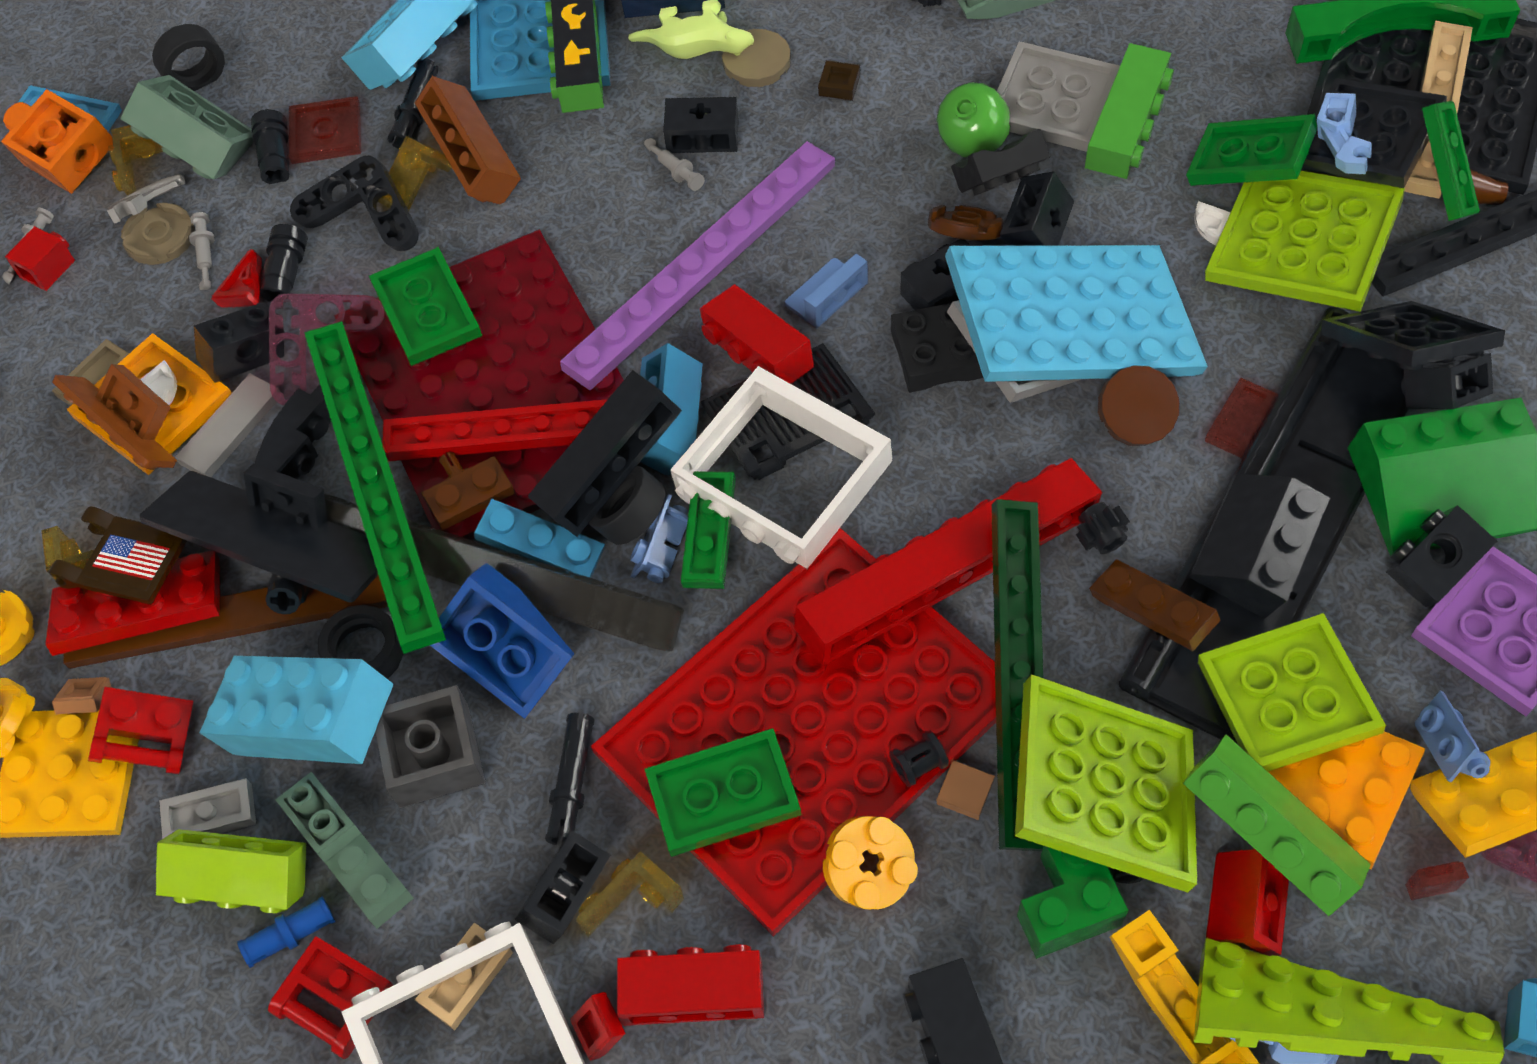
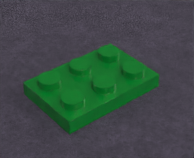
(1252, 150)
(425, 306)
(722, 792)

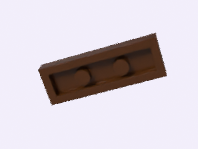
(1155, 604)

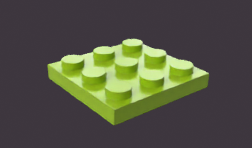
(1291, 693)

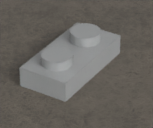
(210, 809)

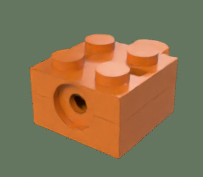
(56, 139)

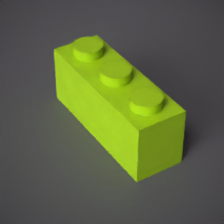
(230, 870)

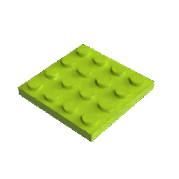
(1307, 238)
(1106, 784)

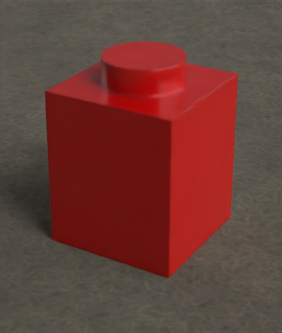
(40, 257)

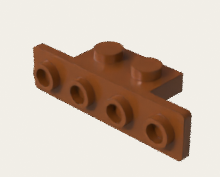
(125, 411)

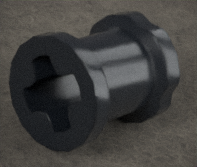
(933, 757)

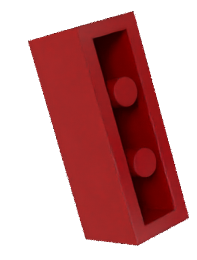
(756, 335)
(690, 986)

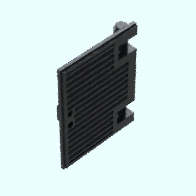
(783, 437)

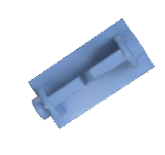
(651, 553)
(1450, 740)

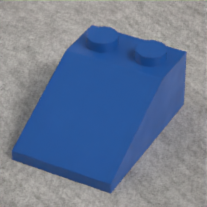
(502, 640)

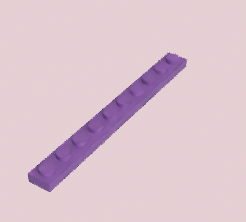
(696, 266)

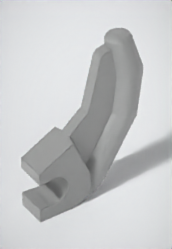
(138, 200)

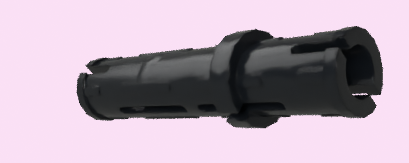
(407, 115)
(567, 795)

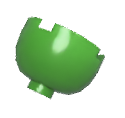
(973, 119)

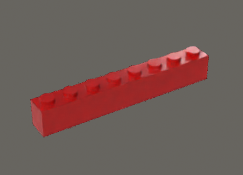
(933, 565)

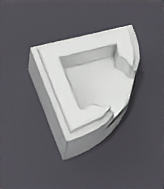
(1210, 221)
(162, 382)

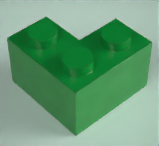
(1076, 909)

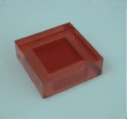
(1436, 880)

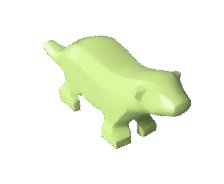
(695, 34)

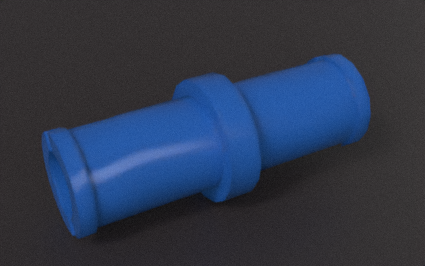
(285, 932)

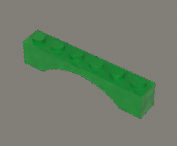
(1327, 28)

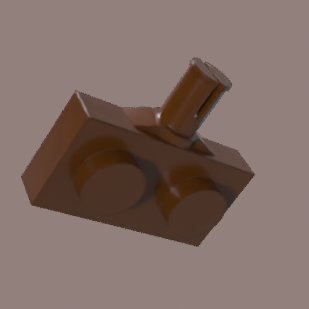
(466, 490)

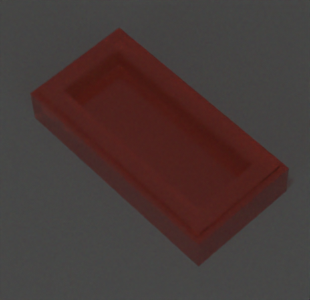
(1241, 417)

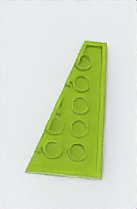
(1324, 1013)

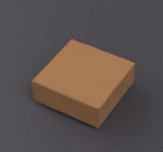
(80, 695)
(965, 790)

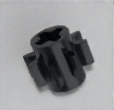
(1102, 528)

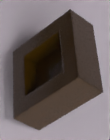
(839, 80)

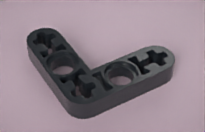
(368, 192)

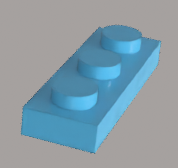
(537, 539)

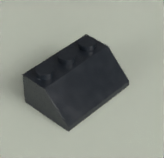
(1259, 540)

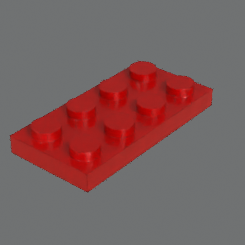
(92, 618)

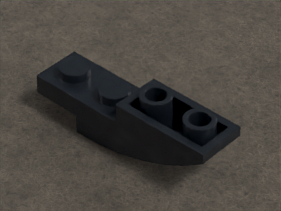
(290, 437)

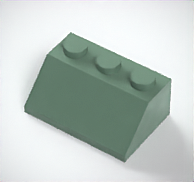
(187, 126)

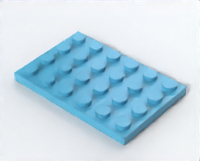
(1072, 311)

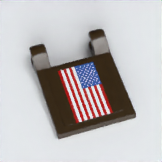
(127, 561)

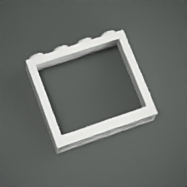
(809, 413)
(454, 962)

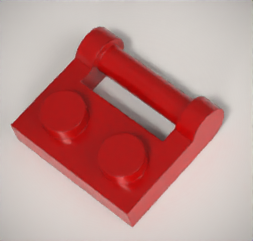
(142, 718)
(334, 979)

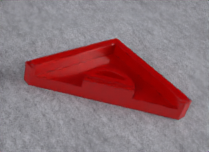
(242, 284)

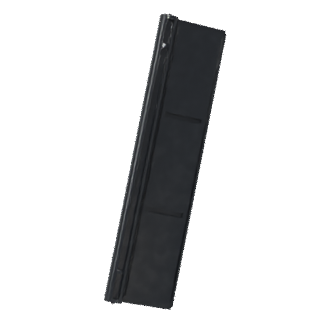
(1300, 438)

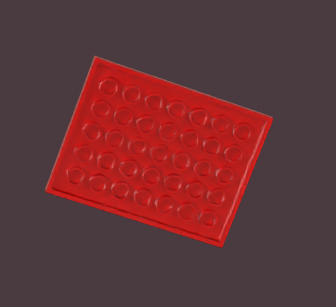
(828, 721)

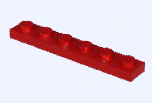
(486, 430)

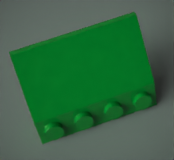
(1449, 458)

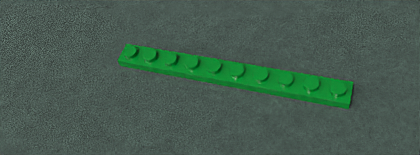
(375, 490)

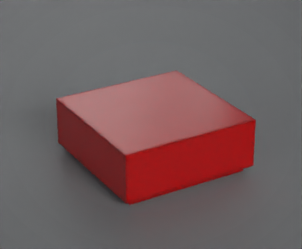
(597, 1026)

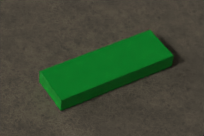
(1450, 160)
(707, 537)

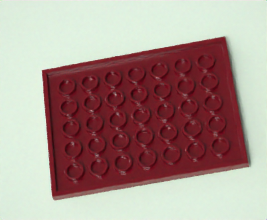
(526, 327)

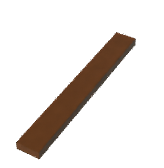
(239, 615)

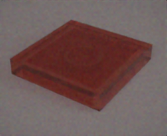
(324, 130)

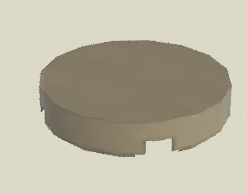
(761, 62)
(166, 239)

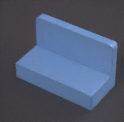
(828, 289)

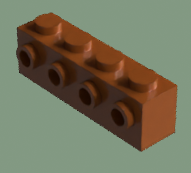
(467, 141)

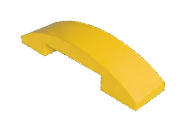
(1171, 990)

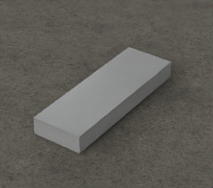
(227, 427)

